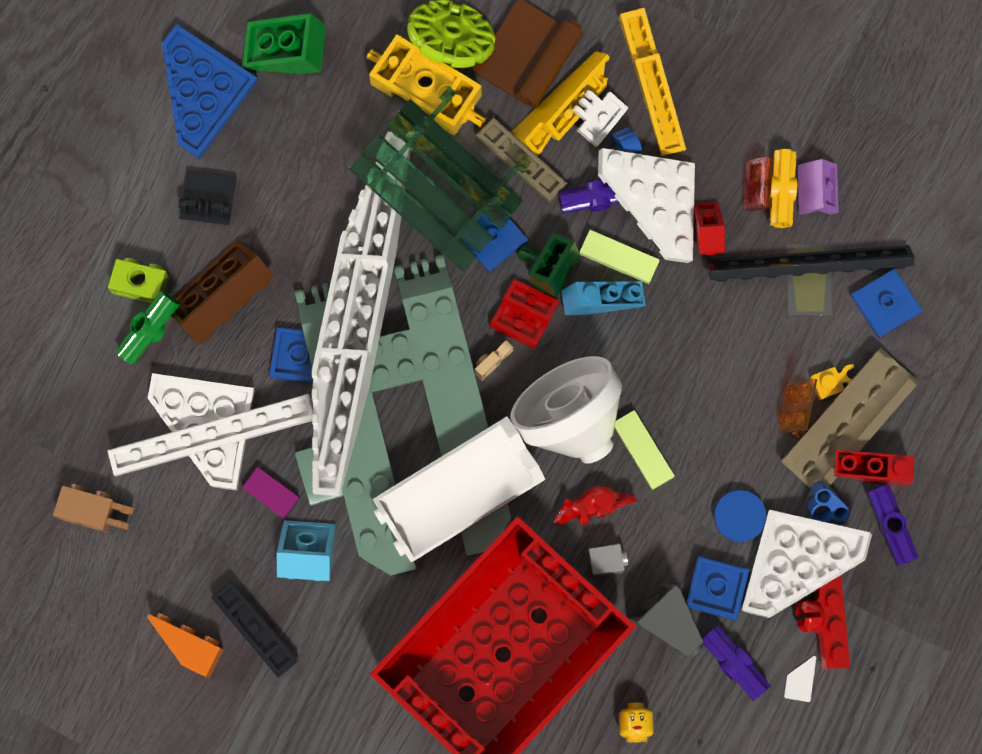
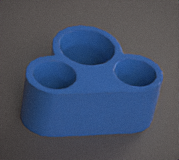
(627, 141)
(829, 499)

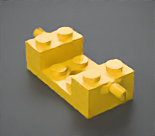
(399, 74)

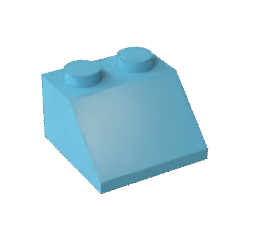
(306, 550)

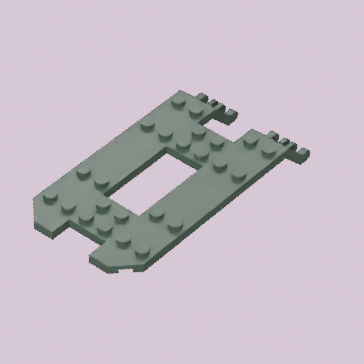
(430, 352)

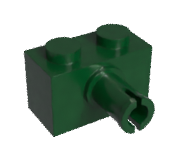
(552, 264)

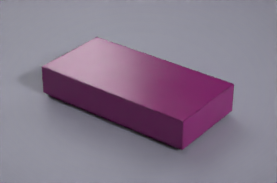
(270, 493)

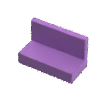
(818, 187)

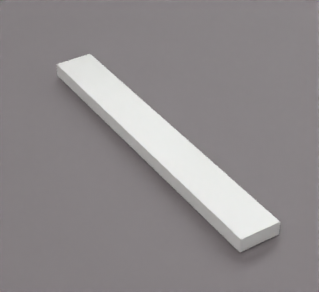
(211, 435)

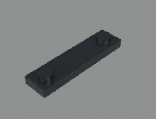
(255, 629)

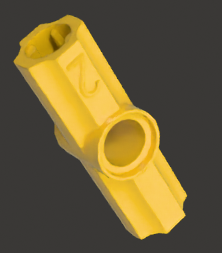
(783, 188)

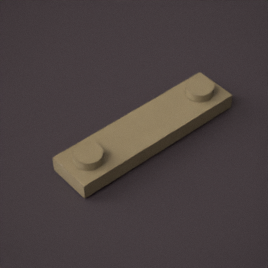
(511, 150)

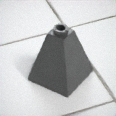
(668, 619)

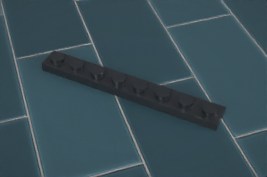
(810, 262)

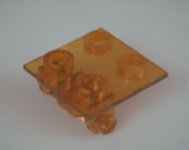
(797, 407)

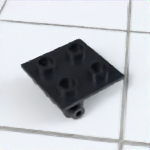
(207, 197)

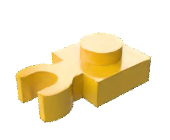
(831, 382)

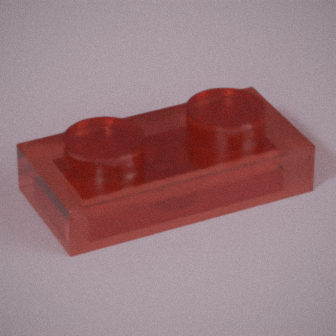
(758, 184)

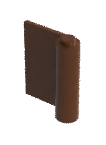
(529, 53)

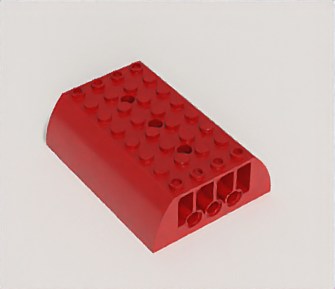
(493, 610)

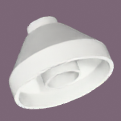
(571, 409)

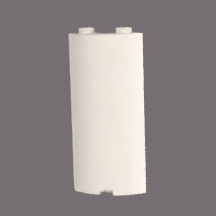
(458, 489)

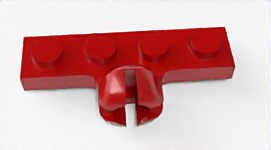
(828, 620)

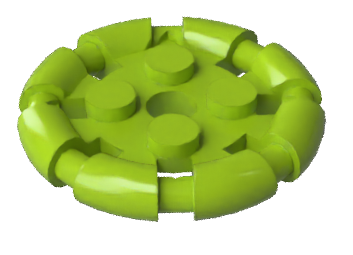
(451, 36)

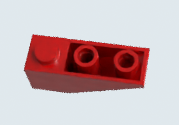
(875, 467)

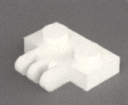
(598, 116)

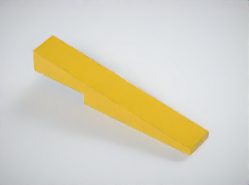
(652, 81)

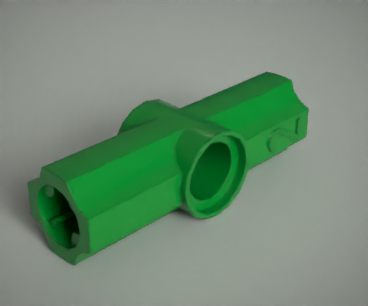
(147, 327)

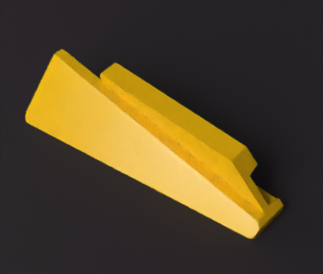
(555, 113)

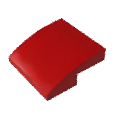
(524, 314)

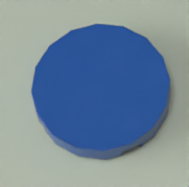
(740, 516)

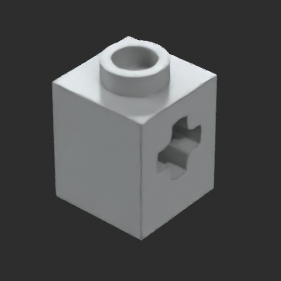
(607, 560)

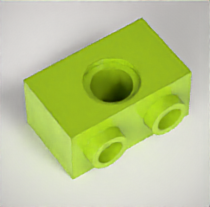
(126, 271)

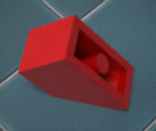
(709, 228)

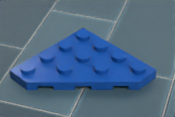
(203, 89)

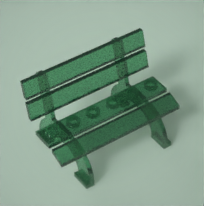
(453, 163)

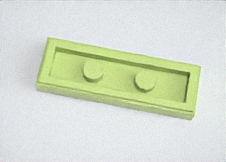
(619, 257)
(643, 450)

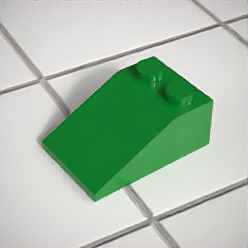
(285, 45)

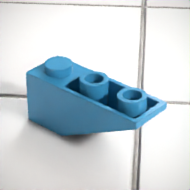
(601, 297)

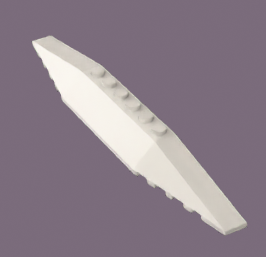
(351, 333)

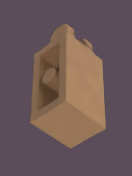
(89, 509)

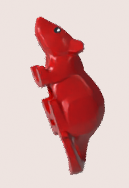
(596, 501)

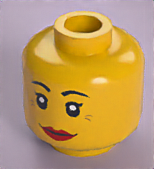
(636, 723)

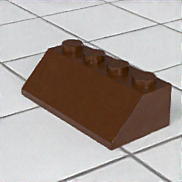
(220, 291)

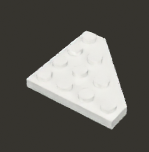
(657, 195)
(195, 402)
(798, 559)

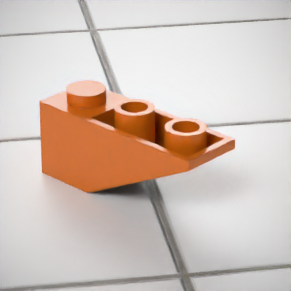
(192, 652)

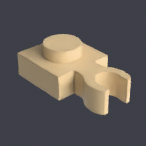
(487, 364)

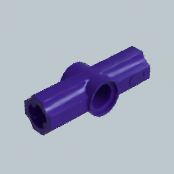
(593, 196)
(900, 541)
(735, 663)

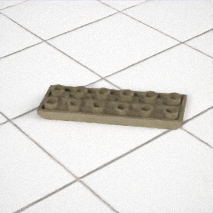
(850, 418)

